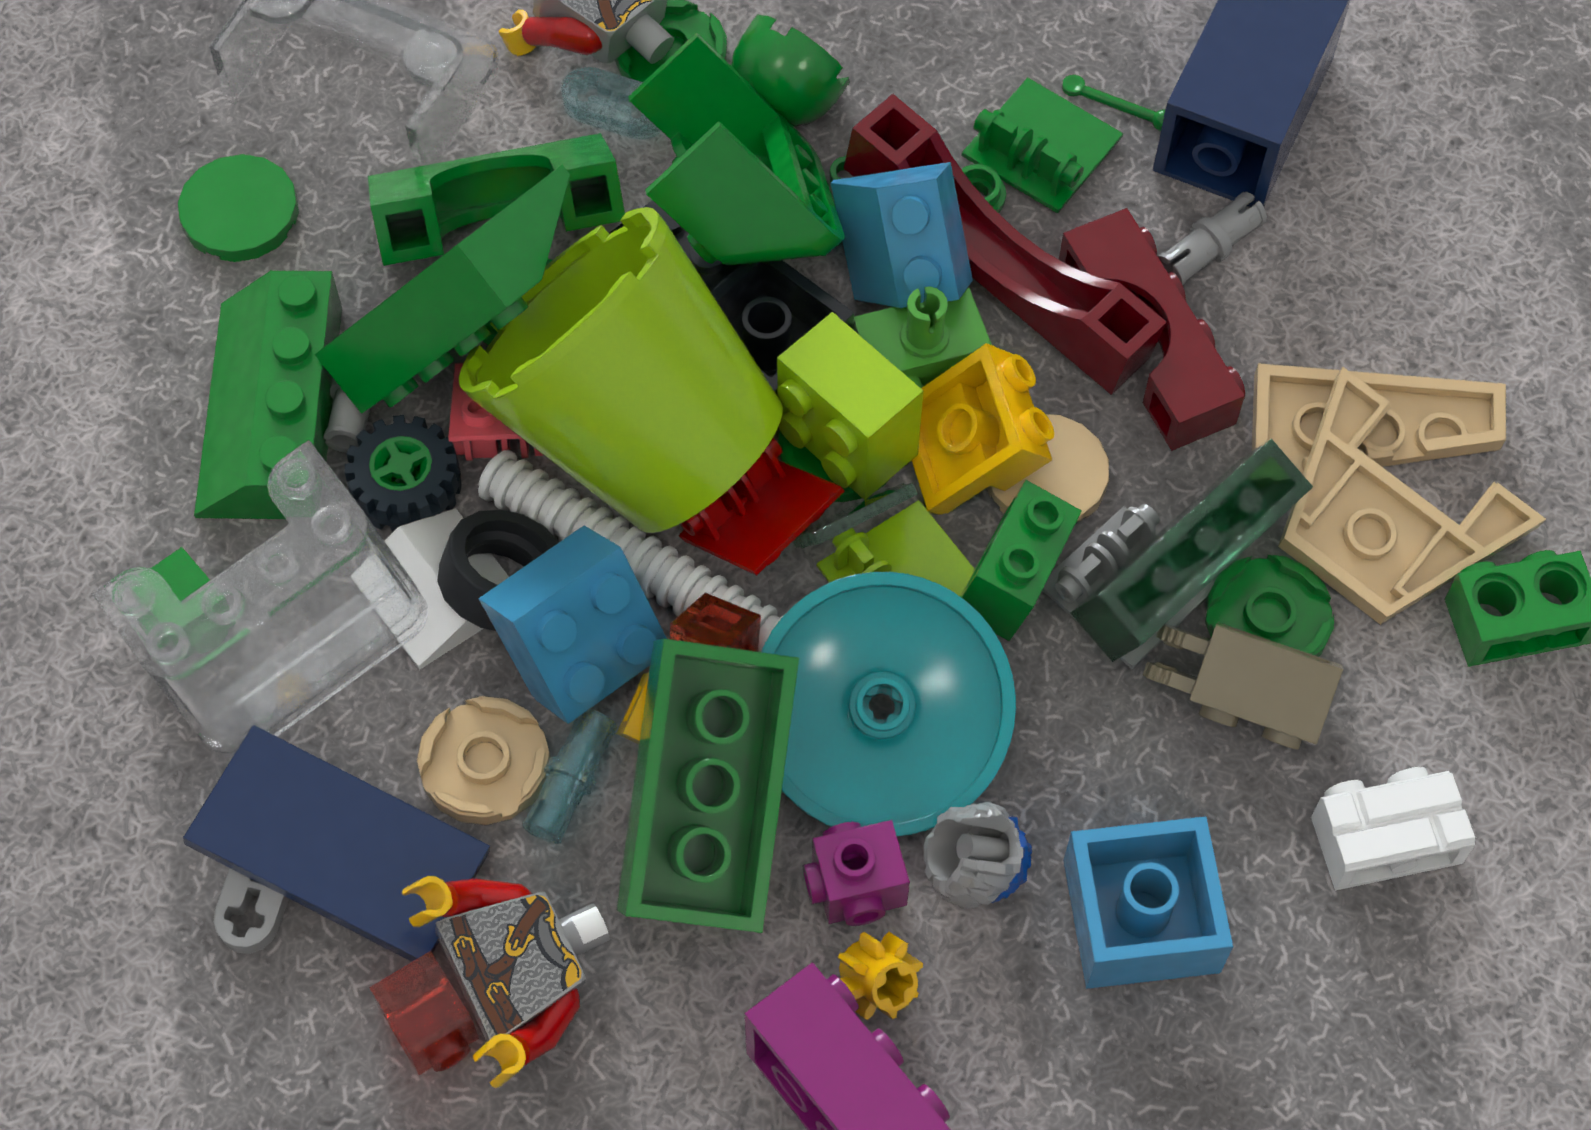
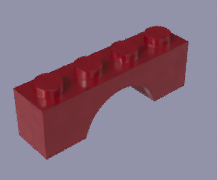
(1191, 387)

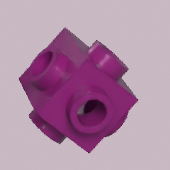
(857, 872)

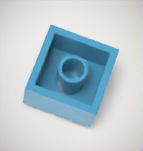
(575, 623)
(1147, 902)

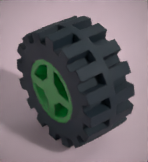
(401, 453)

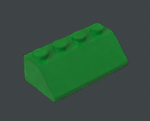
(266, 389)

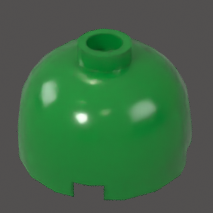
(789, 71)

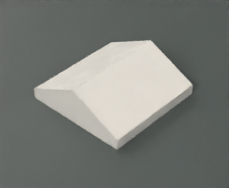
(419, 550)

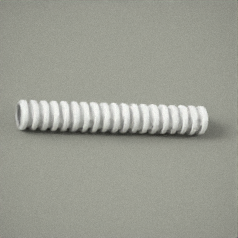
(657, 569)

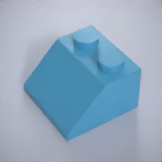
(903, 234)

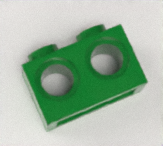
(1020, 558)
(1528, 619)

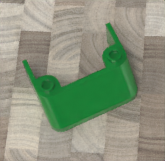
(740, 170)

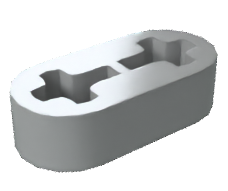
(235, 900)

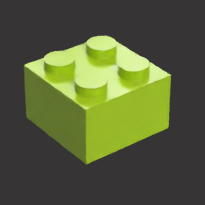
(848, 406)

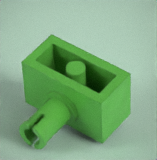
(925, 335)

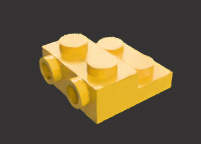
(979, 429)

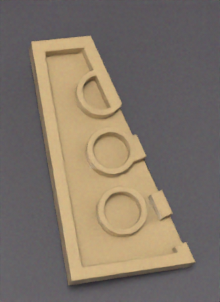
(1424, 423)

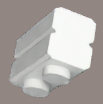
(1392, 827)

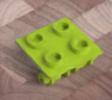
(902, 544)

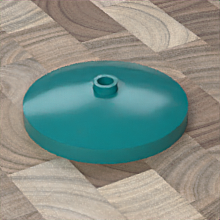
(947, 692)

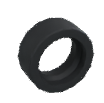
(482, 533)

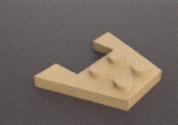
(1375, 533)

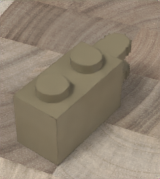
(1253, 682)

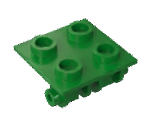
(1041, 144)

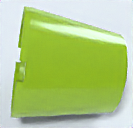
(629, 376)

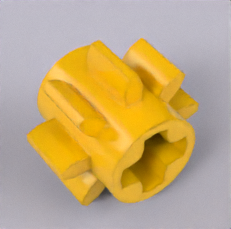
(880, 974)

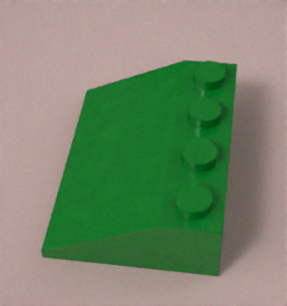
(449, 302)

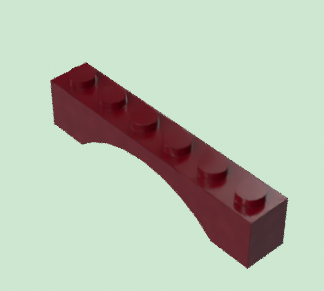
(1081, 315)

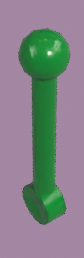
(1075, 85)

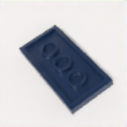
(330, 841)

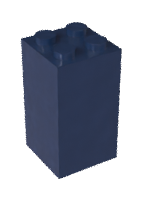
(1247, 93)

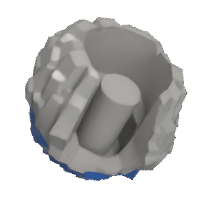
(976, 855)

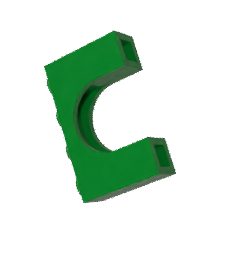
(428, 201)

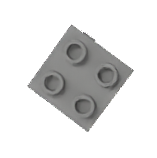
(1101, 557)

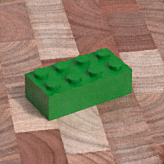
(707, 785)

